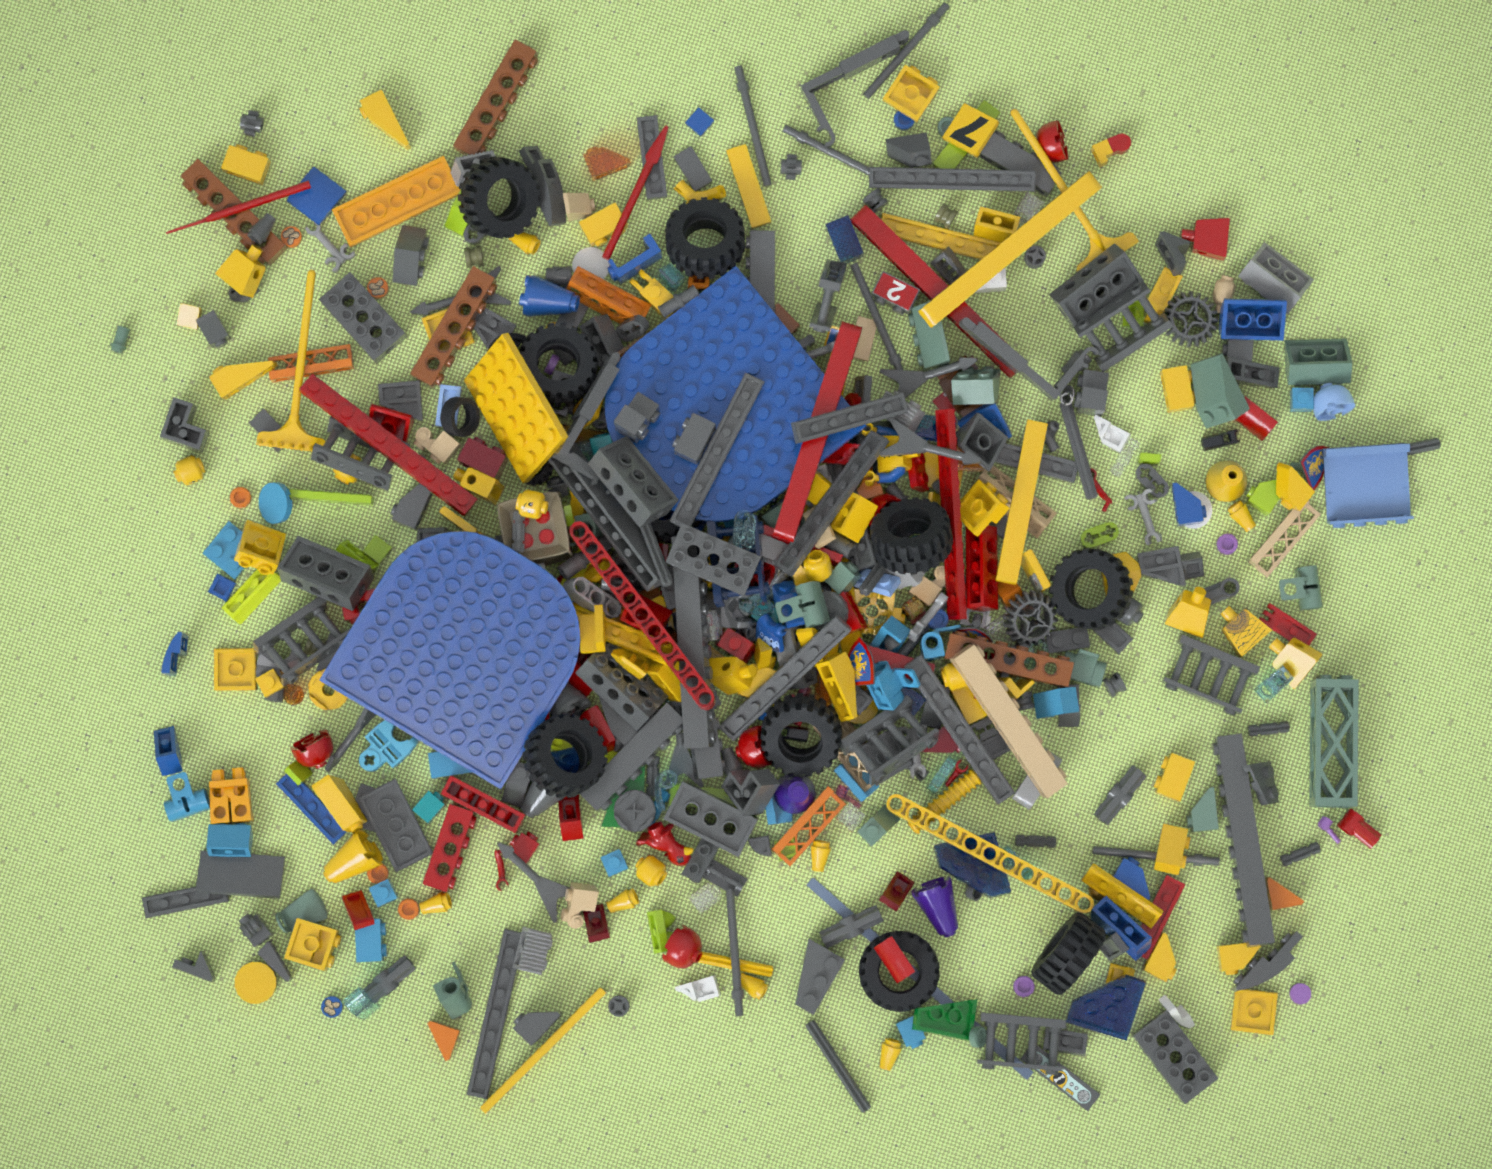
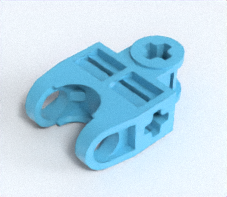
(400, 749)

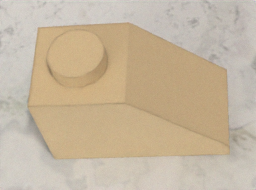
(578, 205)

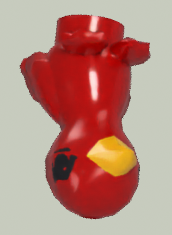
(663, 840)

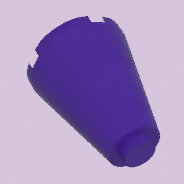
(794, 793)
(938, 904)

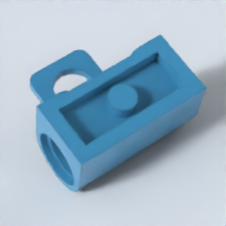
(938, 652)
(888, 685)
(185, 802)

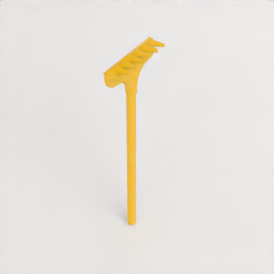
(1098, 242)
(292, 434)

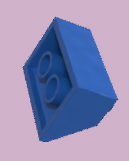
(1252, 319)

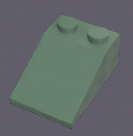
(1216, 391)

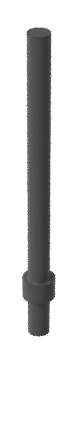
(932, 21)
(743, 87)
(803, 137)
(894, 358)
(1197, 859)
(737, 993)

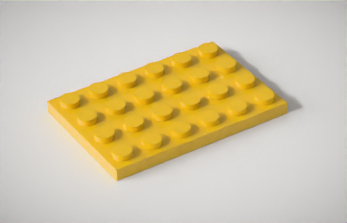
(515, 408)

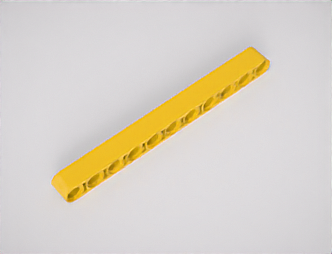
(1009, 249)
(1000, 854)

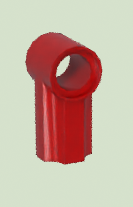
(1354, 825)

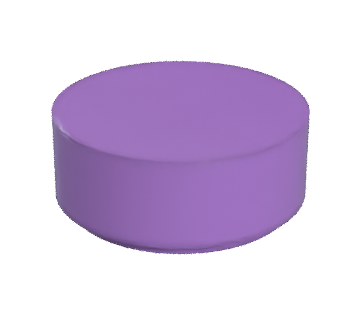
(551, 364)
(1227, 544)
(1023, 986)
(1300, 993)

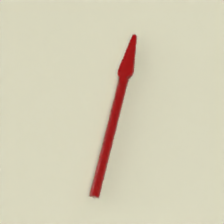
(652, 158)
(247, 205)

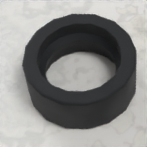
(448, 416)

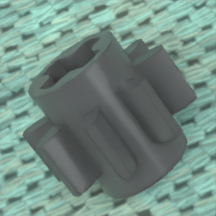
(251, 123)
(791, 166)

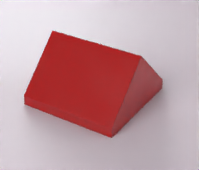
(395, 422)

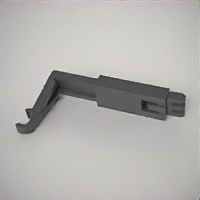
(847, 69)
(1017, 363)
(584, 414)

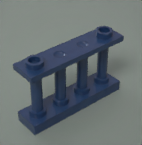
(721, 594)

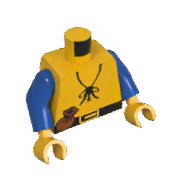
(888, 468)

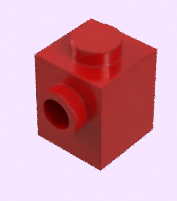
(525, 846)

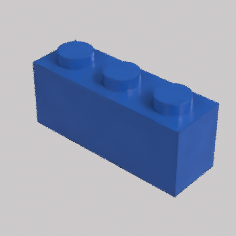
(1113, 920)

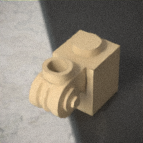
(441, 448)
(929, 590)
(579, 898)

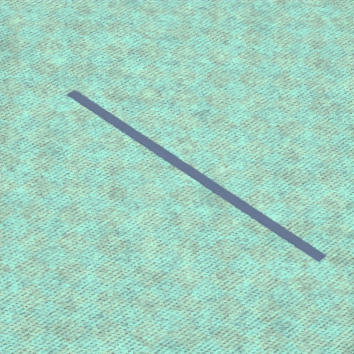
(938, 995)

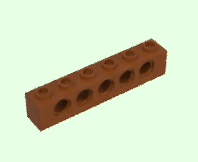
(517, 53)
(199, 172)
(475, 279)
(1063, 665)

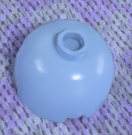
(1331, 401)

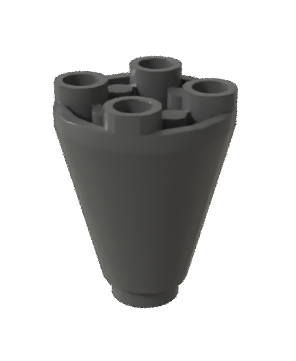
(570, 702)
(537, 801)

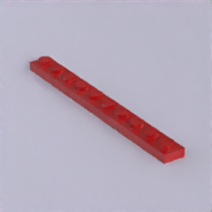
(388, 445)
(951, 503)

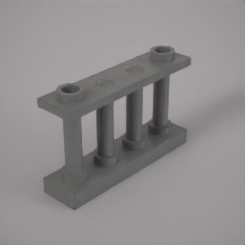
(830, 282)
(1123, 346)
(348, 465)
(283, 632)
(1208, 653)
(886, 721)
(1034, 1023)

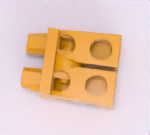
(226, 791)

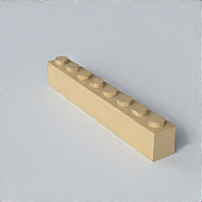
(1008, 720)

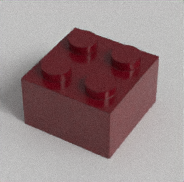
(482, 458)

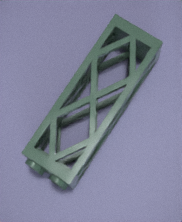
(1349, 779)

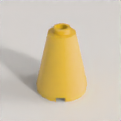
(1221, 486)
(353, 858)

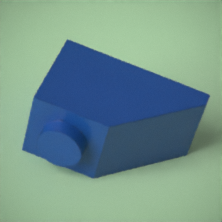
(1187, 506)
(782, 592)
(167, 751)
(1132, 876)

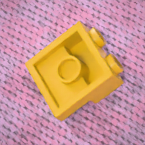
(911, 92)
(982, 506)
(260, 548)
(312, 944)

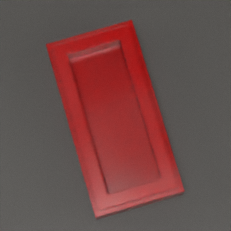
(358, 910)

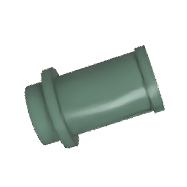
(120, 339)

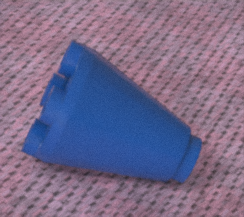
(546, 298)

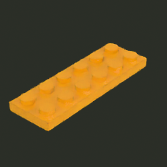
(396, 201)

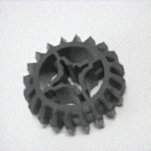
(1196, 302)
(1033, 609)

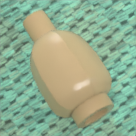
(1223, 289)

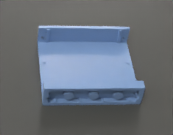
(1367, 484)

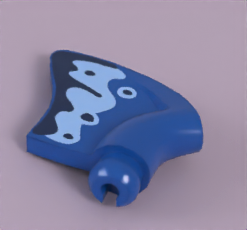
(770, 632)

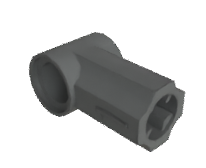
(1217, 593)

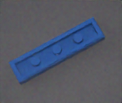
(312, 807)

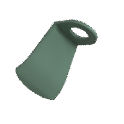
(306, 907)

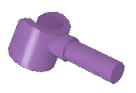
(1325, 824)

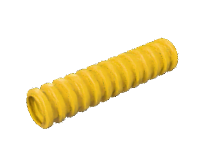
(949, 797)

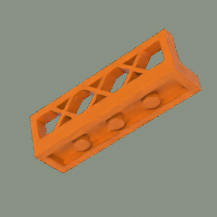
(607, 295)
(316, 369)
(799, 825)

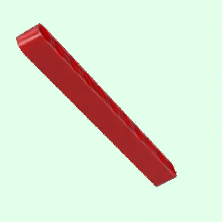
(916, 271)
(812, 450)
(639, 605)

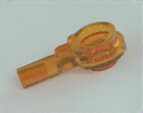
(293, 694)

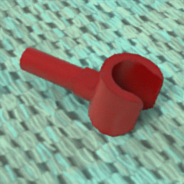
(957, 771)

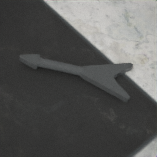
(423, 308)
(912, 380)
(913, 444)
(365, 717)
(681, 759)
(548, 889)

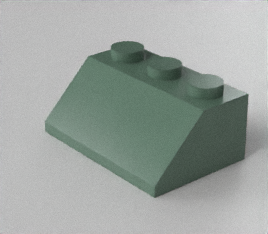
(929, 340)
(1317, 361)

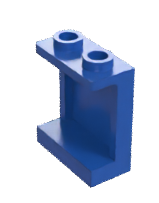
(640, 262)

